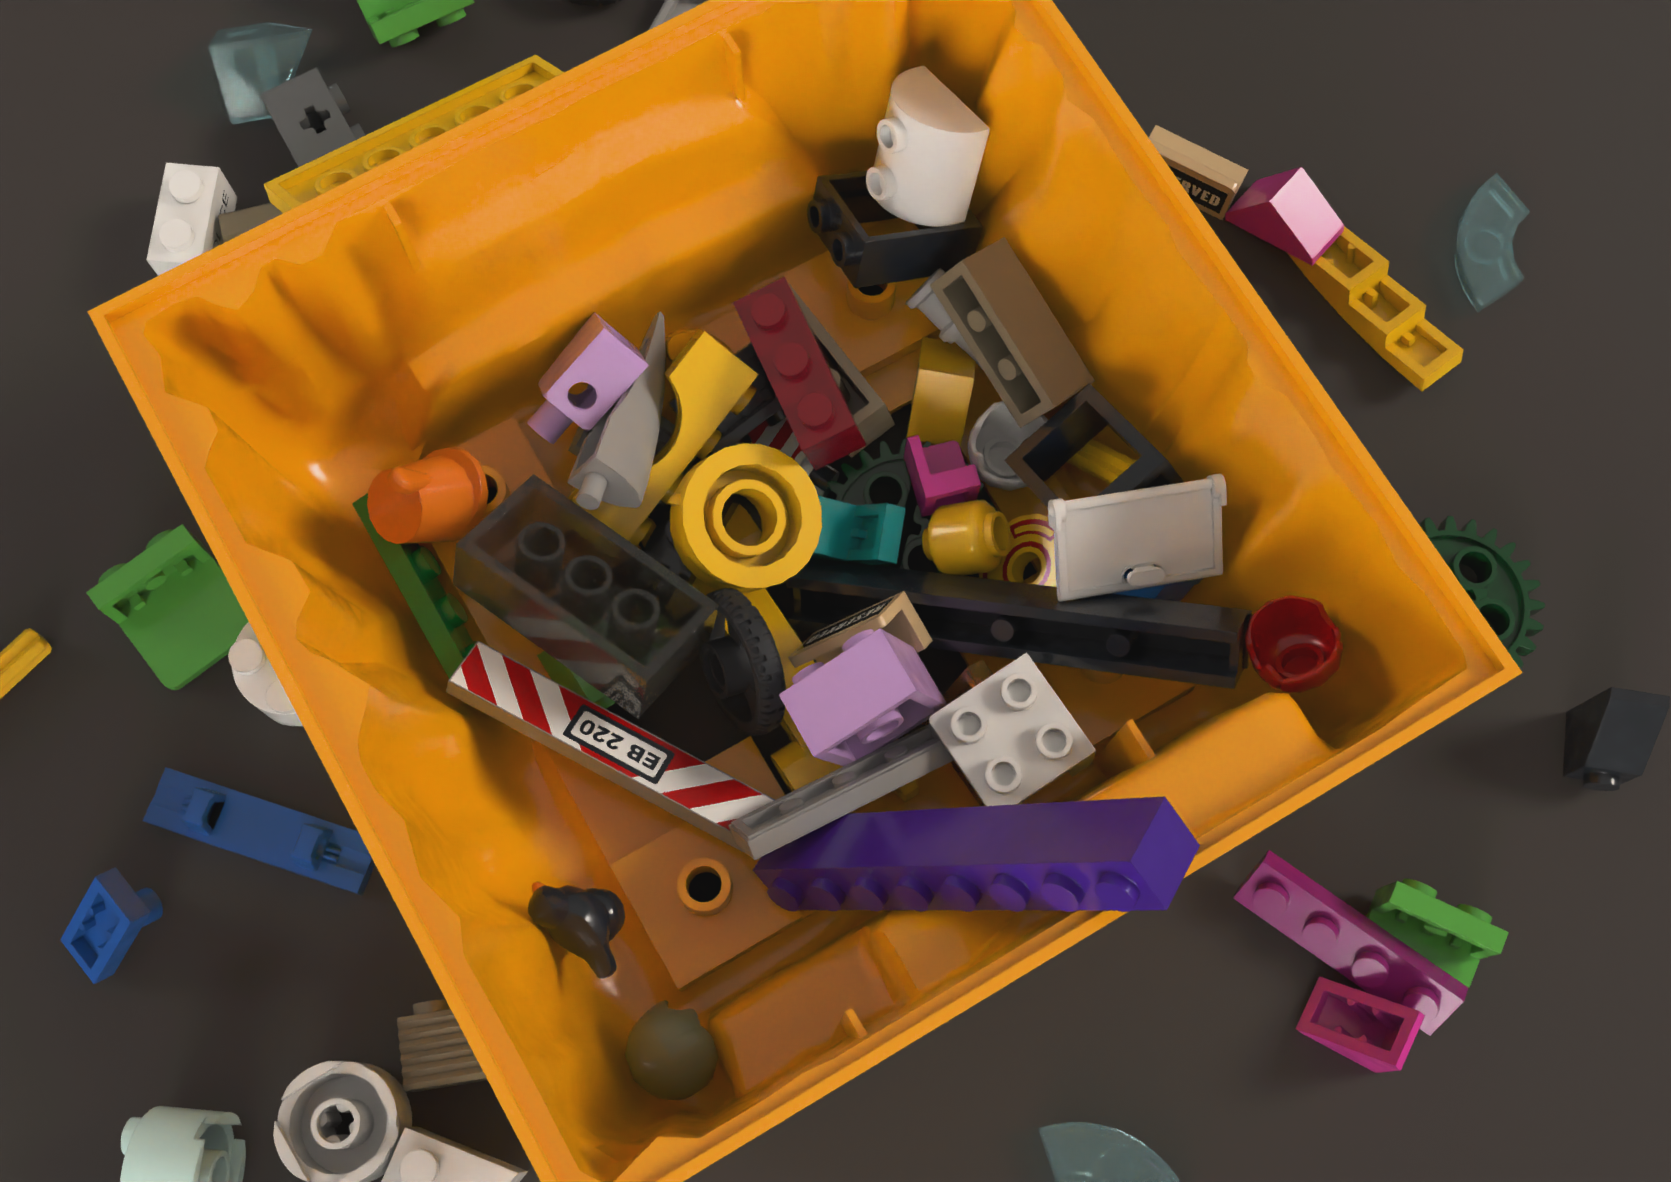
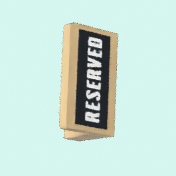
(1203, 174)
(892, 615)

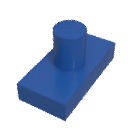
(108, 923)

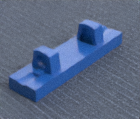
(261, 831)

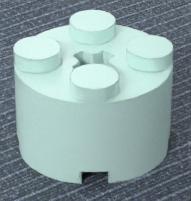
(182, 1147)

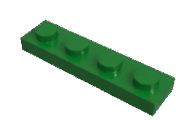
(416, 576)

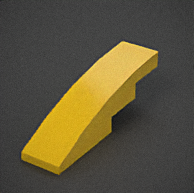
(1381, 310)

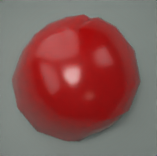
(1293, 644)

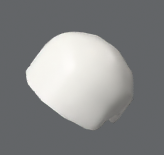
(993, 440)

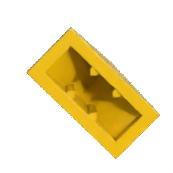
(941, 392)

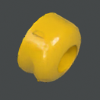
(783, 499)

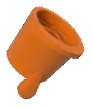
(429, 498)

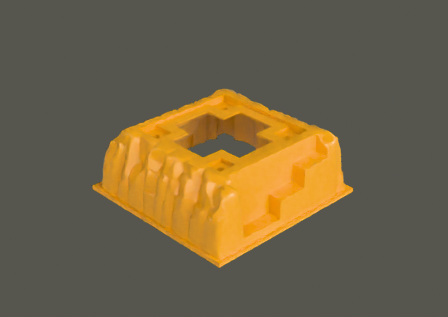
(674, 185)

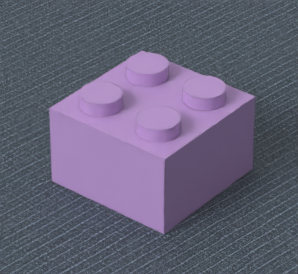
(861, 697)

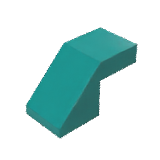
(860, 532)

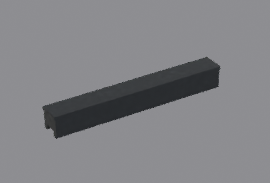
(1014, 618)

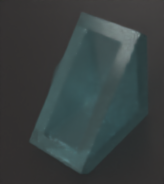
(253, 61)

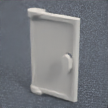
(1135, 529)

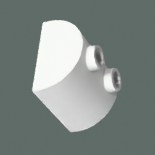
(926, 152)

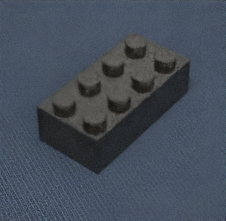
(584, 594)

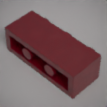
(799, 374)

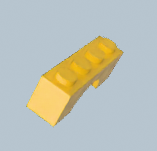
(706, 387)

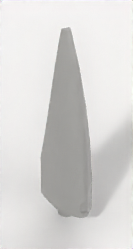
(622, 445)

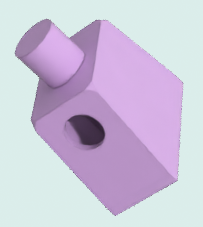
(595, 357)

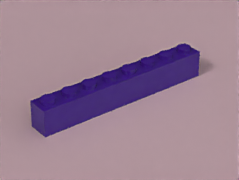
(988, 858)

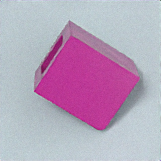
(939, 475)

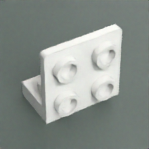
(1012, 735)

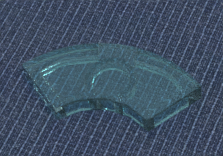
(1485, 243)
(1100, 1155)

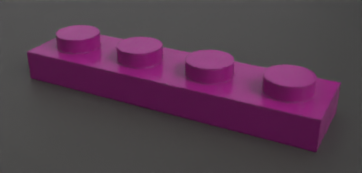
(1349, 941)

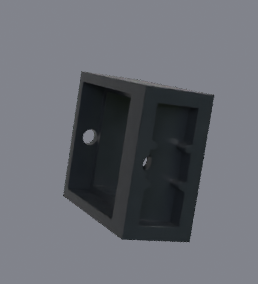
(845, 202)
(1070, 431)

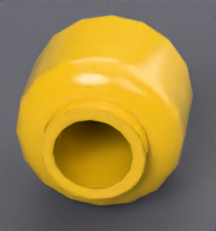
(966, 538)

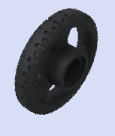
(744, 665)

